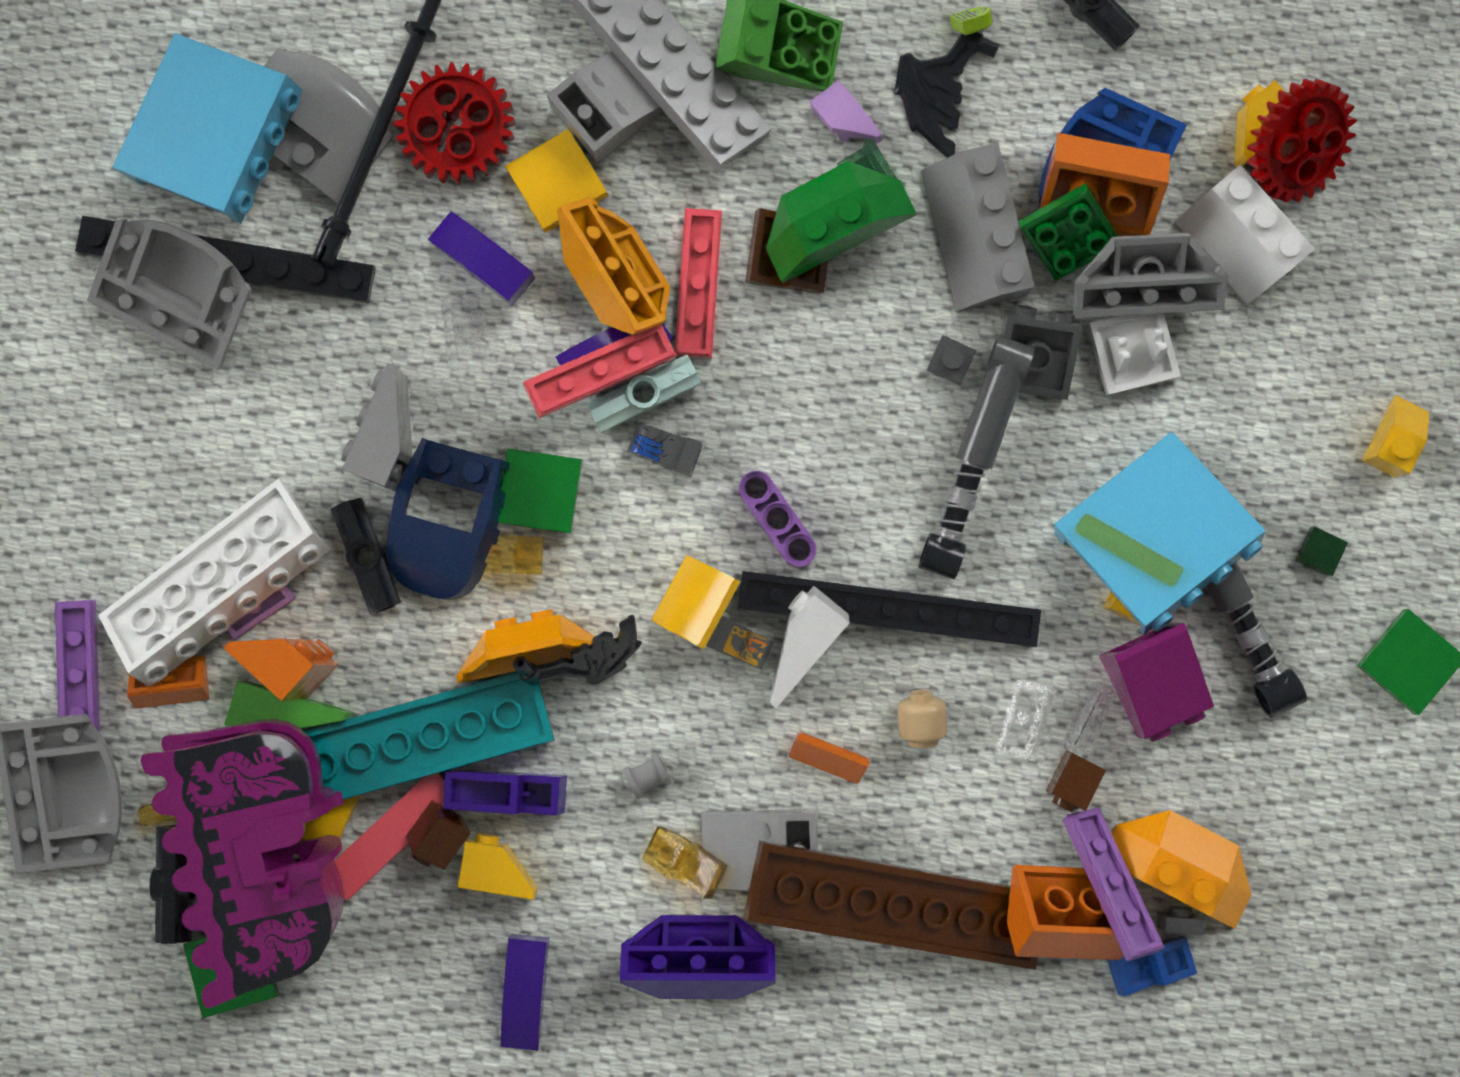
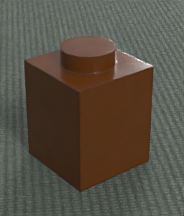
(1075, 782)
(437, 836)

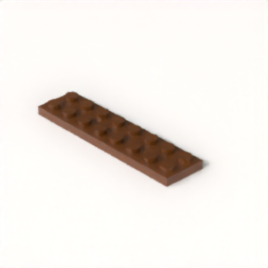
(881, 904)

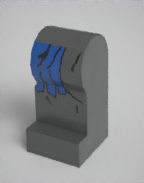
(665, 449)

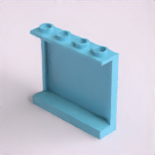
(208, 127)
(1178, 512)

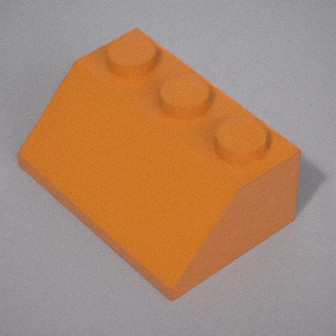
(1122, 178)
(285, 666)
(1058, 915)

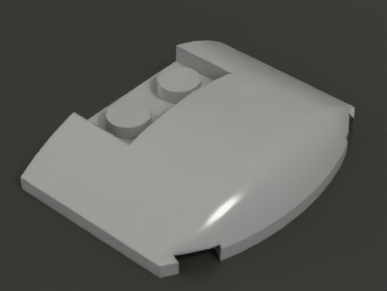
(328, 125)
(171, 287)
(59, 793)

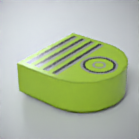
(971, 20)

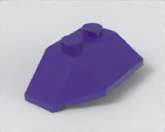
(698, 958)

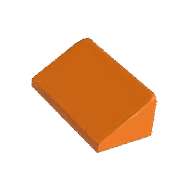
(181, 685)
(829, 757)

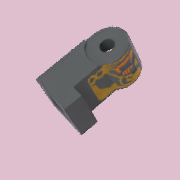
(740, 643)

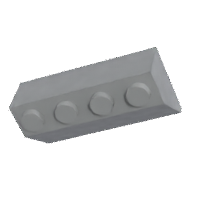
(977, 228)

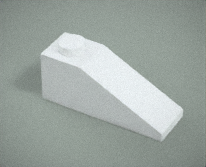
(808, 634)

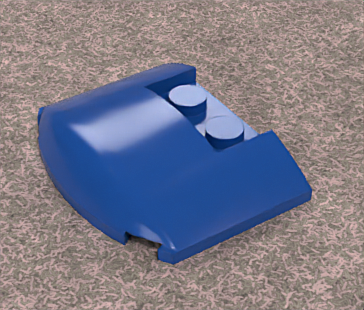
(1122, 122)

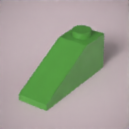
(256, 702)

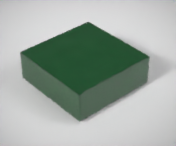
(1321, 551)

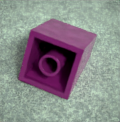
(1159, 681)

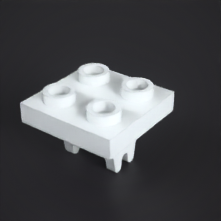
(1133, 352)

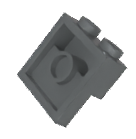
(1055, 345)

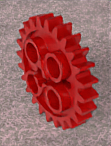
(425, 110)
(1301, 140)

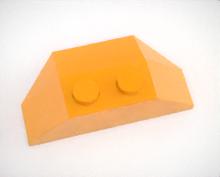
(612, 267)
(537, 640)
(1186, 863)

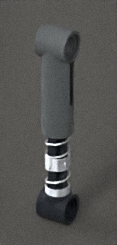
(978, 451)
(1275, 687)

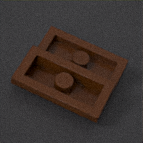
(761, 269)

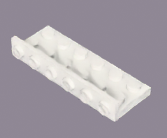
(212, 584)

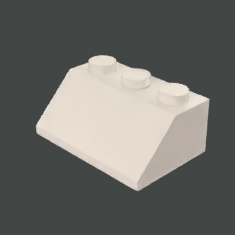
(1245, 234)

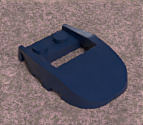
(435, 556)

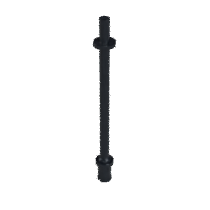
(337, 227)

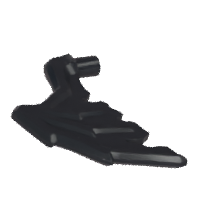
(931, 90)
(594, 661)

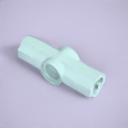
(666, 381)

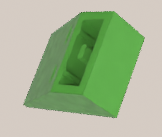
(779, 44)

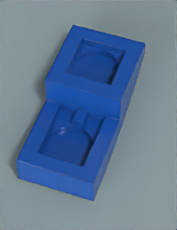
(1161, 968)

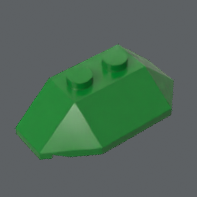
(834, 216)

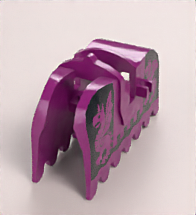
(239, 822)

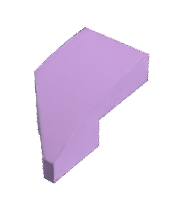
(844, 114)

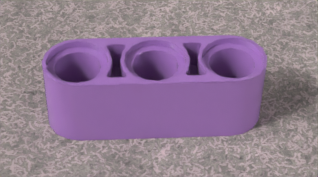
(775, 501)

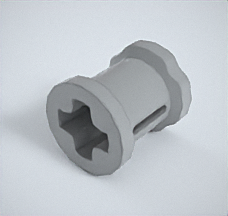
(647, 776)

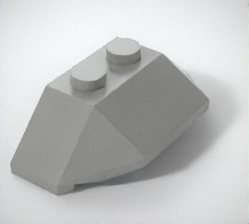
(1150, 278)

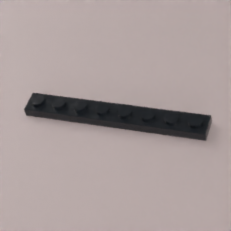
(262, 265)
(898, 609)

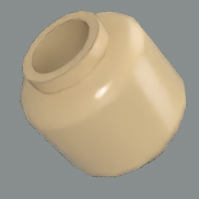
(922, 719)

